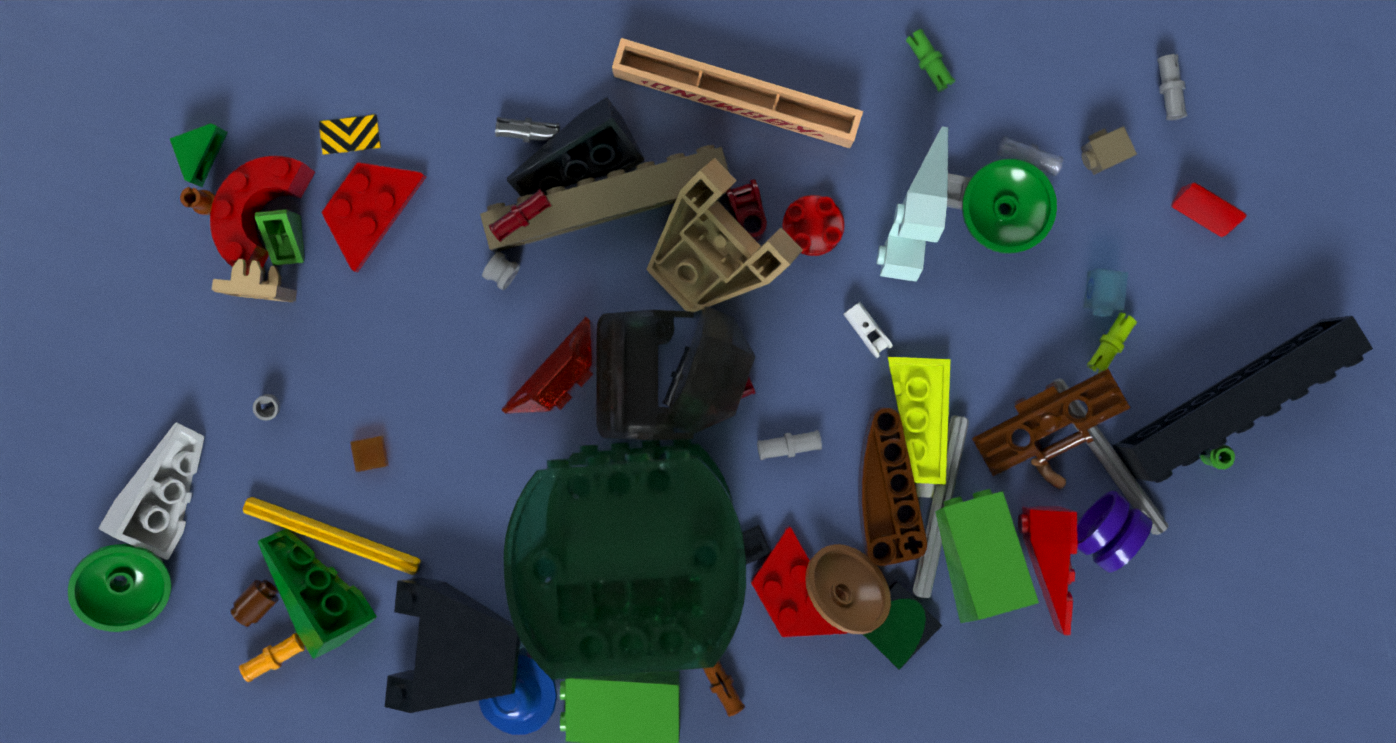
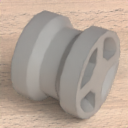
(501, 270)

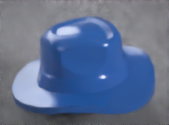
(526, 708)

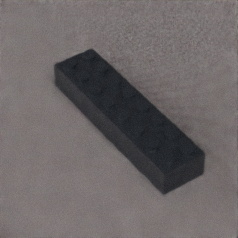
(1242, 398)

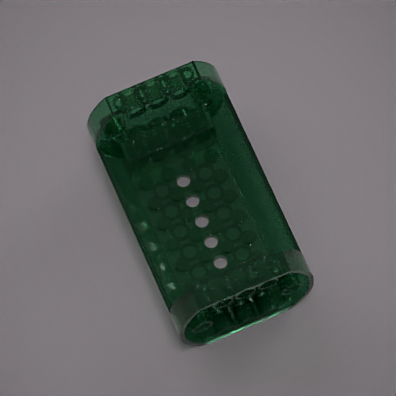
(625, 561)

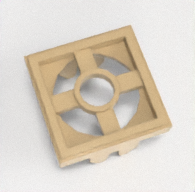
(254, 284)

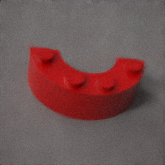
(245, 194)

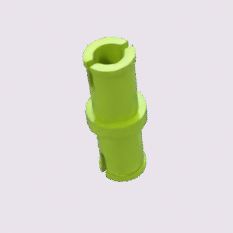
(1112, 343)

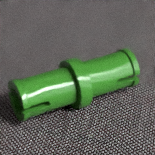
(930, 60)

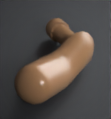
(1049, 475)

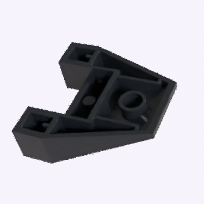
(460, 651)

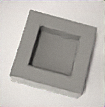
(956, 189)

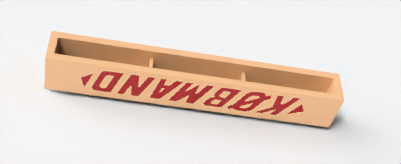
(736, 93)

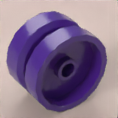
(1112, 531)

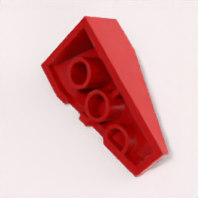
(1050, 539)

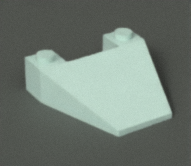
(919, 216)

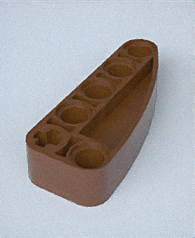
(879, 502)

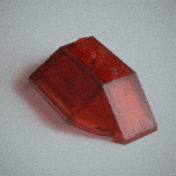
(558, 375)

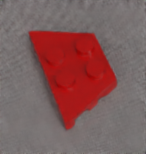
(368, 207)
(784, 590)

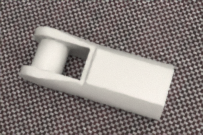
(864, 325)

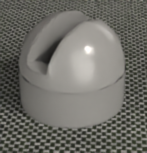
(269, 412)

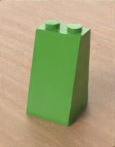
(984, 557)
(622, 708)

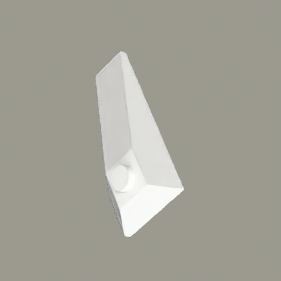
(155, 499)

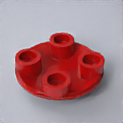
(814, 224)

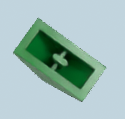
(197, 151)

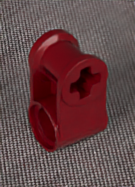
(746, 204)

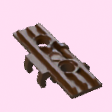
(1048, 413)

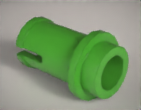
(1212, 457)

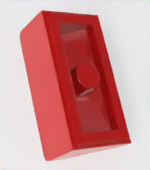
(1207, 209)

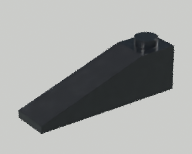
(584, 149)

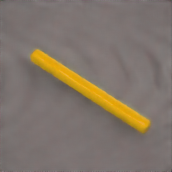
(331, 535)

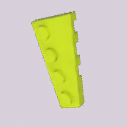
(923, 406)

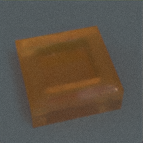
(369, 453)

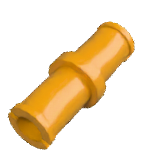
(271, 657)

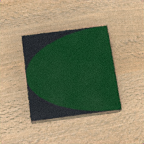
(904, 629)

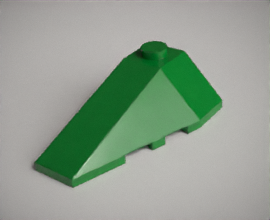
(317, 600)

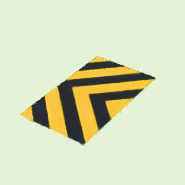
(349, 134)

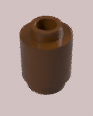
(254, 602)

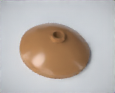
(848, 589)

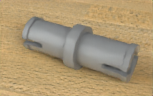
(1172, 87)
(789, 445)

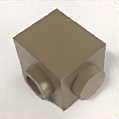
(1107, 150)

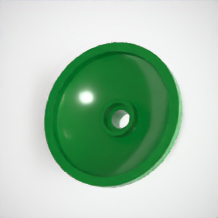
(1024, 192)
(117, 604)

